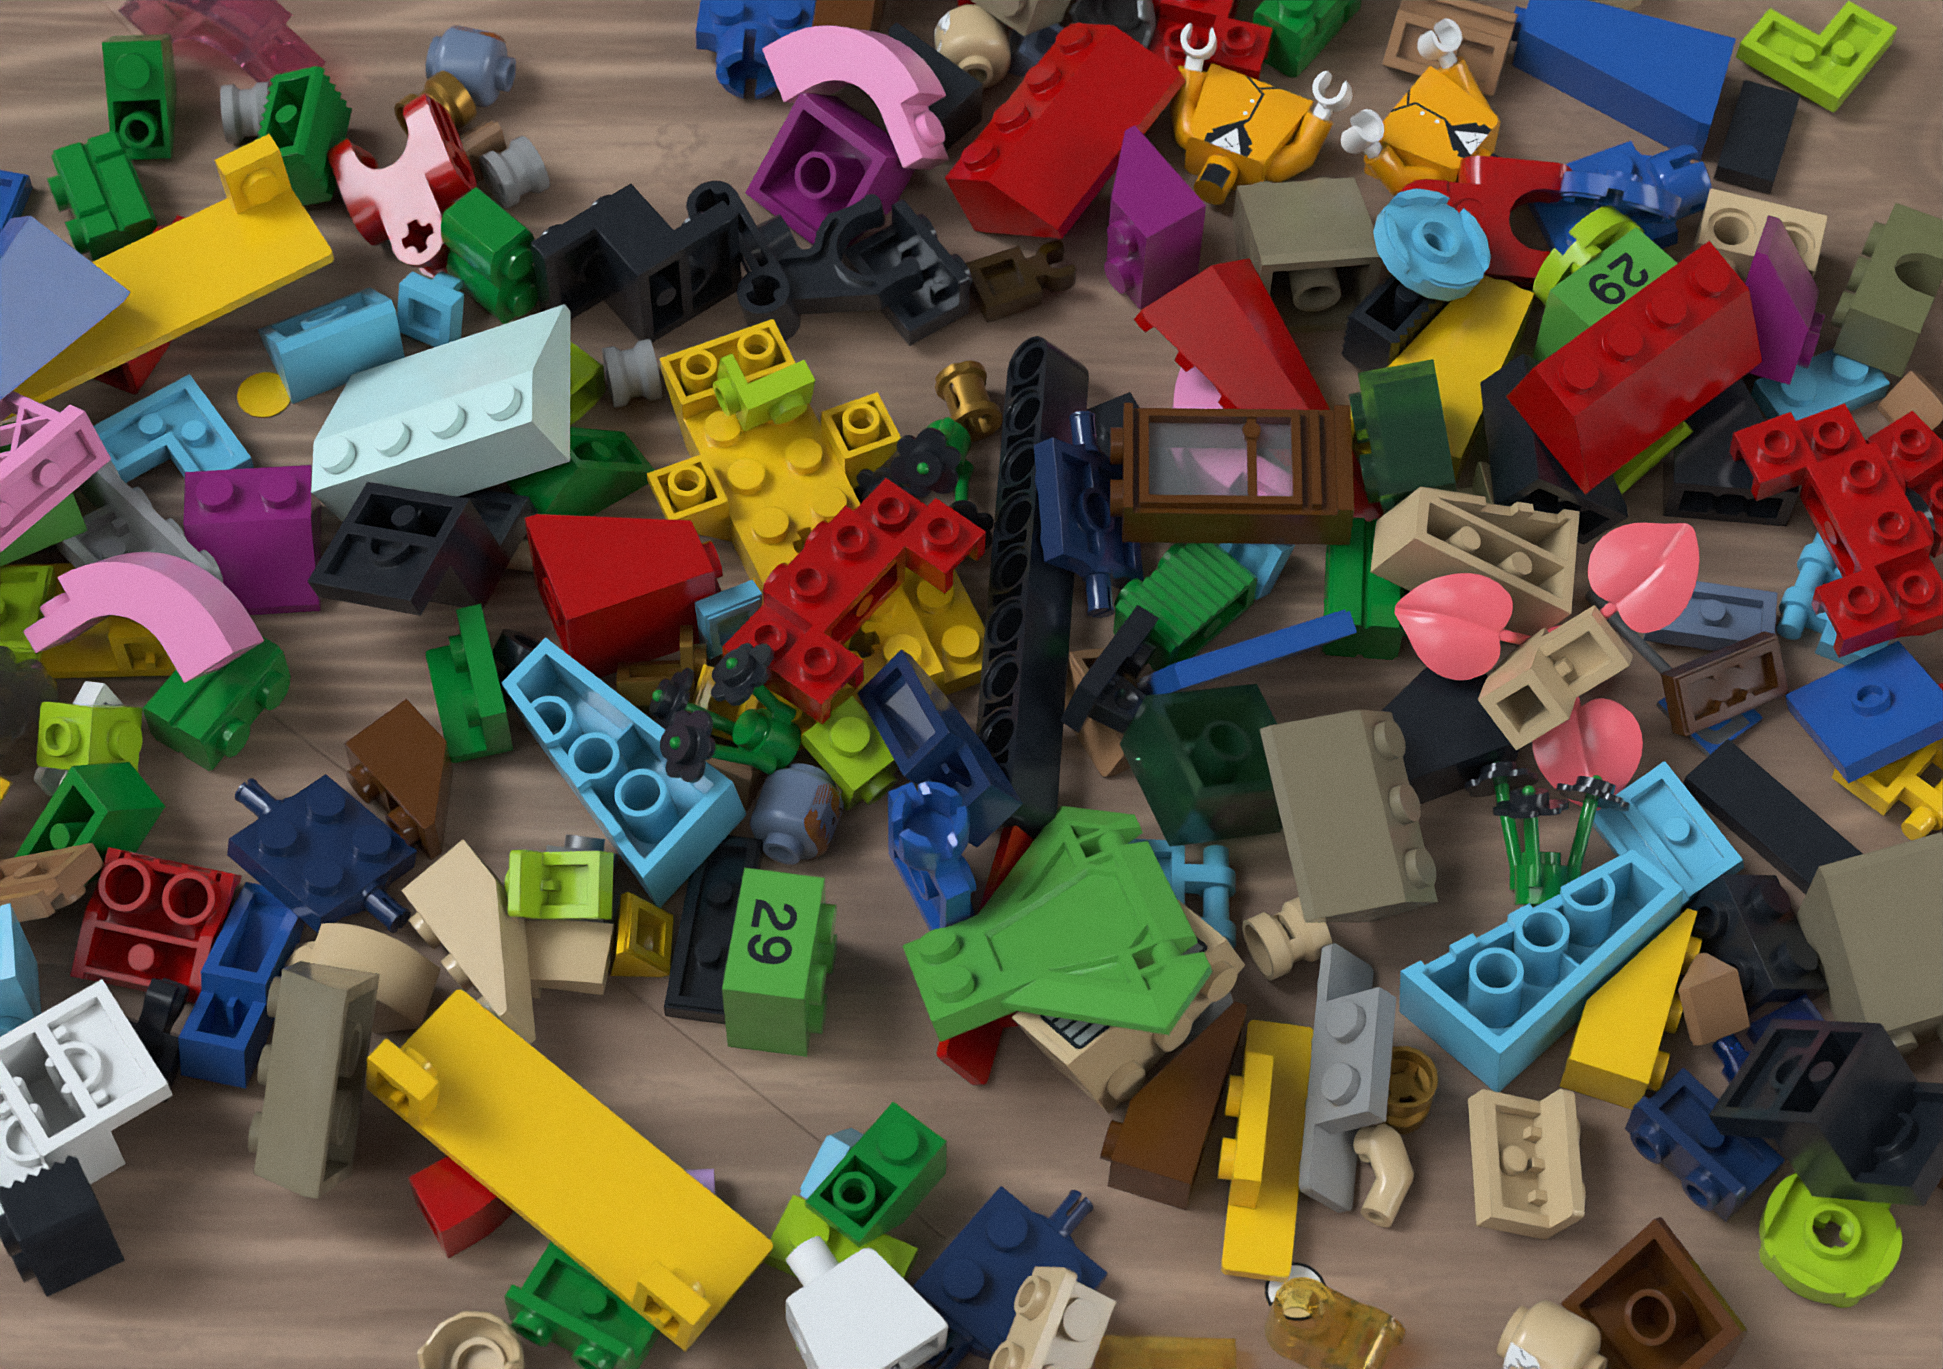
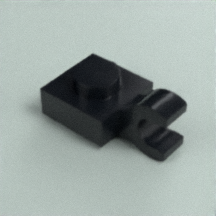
(160, 1010)

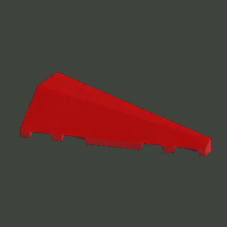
(1240, 343)

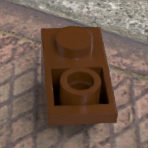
(407, 771)

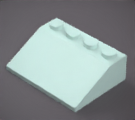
(452, 415)

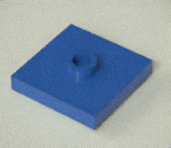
(1871, 711)

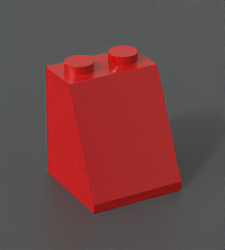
(620, 584)

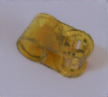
(1338, 1332)

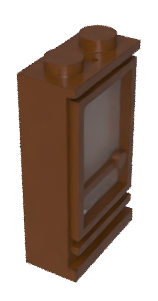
(1233, 475)

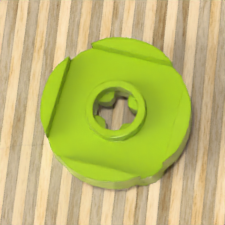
(1592, 237)
(1824, 1273)

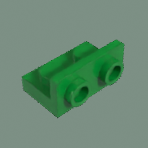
(469, 691)

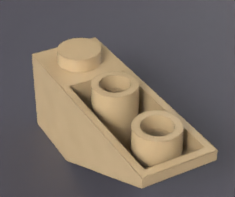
(467, 912)

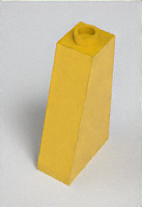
(1468, 345)

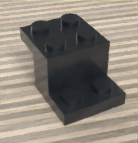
(638, 263)
(421, 548)
(1840, 1110)

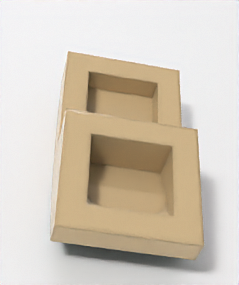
(568, 955)

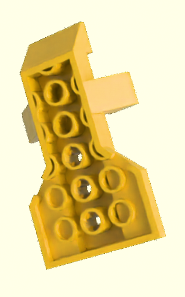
(784, 479)

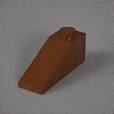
(1172, 1117)

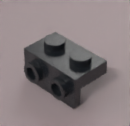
(945, 275)
(1754, 929)

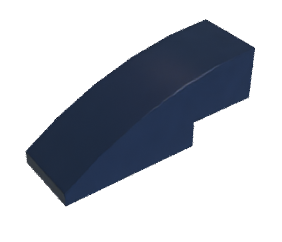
(937, 743)

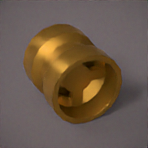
(449, 93)
(1411, 1078)

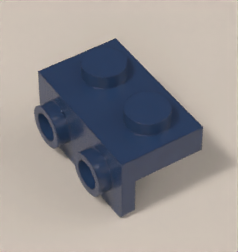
(1713, 1168)

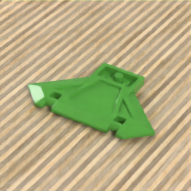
(1068, 934)

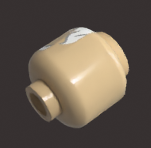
(975, 43)
(1550, 1339)

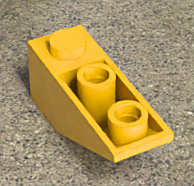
(1624, 1021)

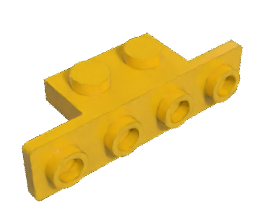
(1265, 1150)

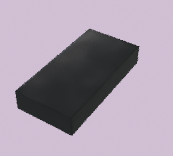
(1757, 137)

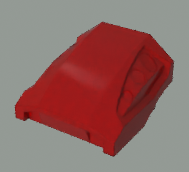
(151, 921)

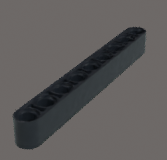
(1028, 598)

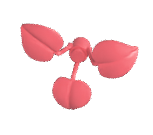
(1643, 574)

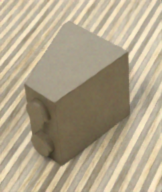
(1309, 248)
(1882, 938)

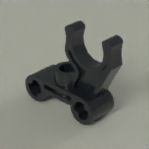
(796, 281)

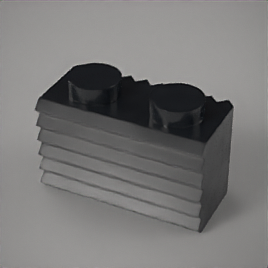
(1386, 324)
(56, 1227)

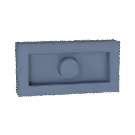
(1719, 617)

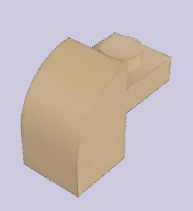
(1545, 675)
(404, 978)

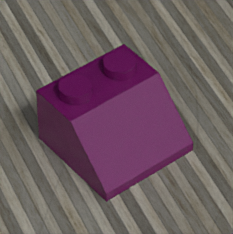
(826, 162)
(1152, 224)
(1782, 305)
(260, 533)

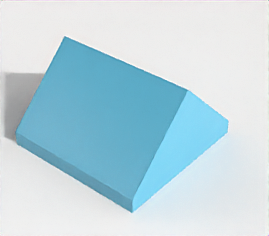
(333, 342)

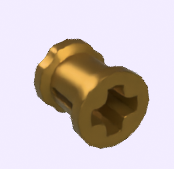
(969, 398)

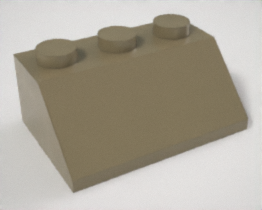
(1349, 816)
(313, 1076)

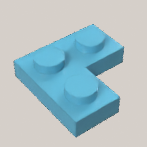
(1825, 384)
(175, 426)

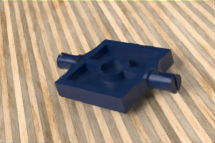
(1077, 518)
(322, 854)
(989, 1260)

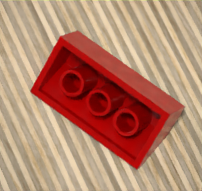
(1061, 132)
(1642, 368)

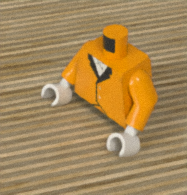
(1433, 123)
(1245, 128)

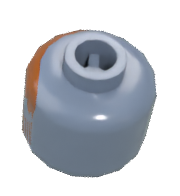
(475, 59)
(797, 813)

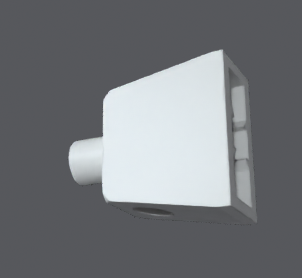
(858, 1312)

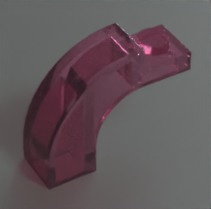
(244, 30)

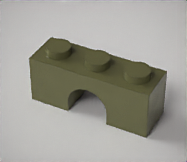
(1891, 290)

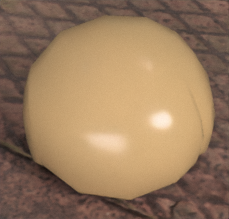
(472, 1342)

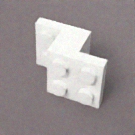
(71, 1084)

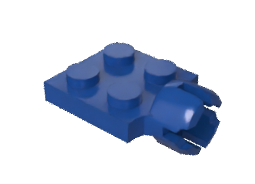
(740, 32)
(1665, 170)
(926, 845)

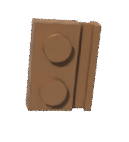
(1483, 45)
(47, 880)

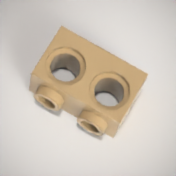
(1737, 221)

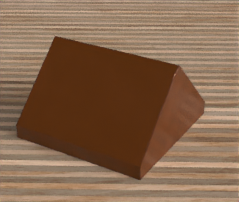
(1657, 1307)

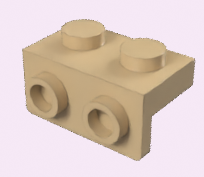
(1526, 1162)

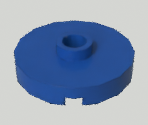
(1623, 192)

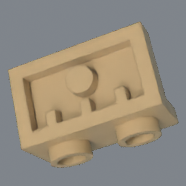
(1055, 1323)

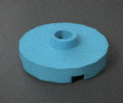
(1431, 245)

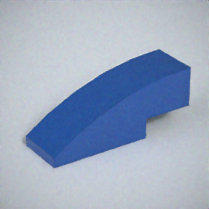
(230, 1015)

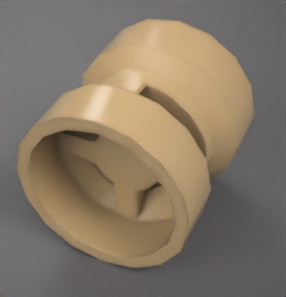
(1284, 939)

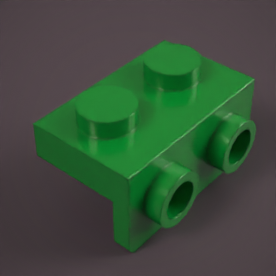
(579, 1314)

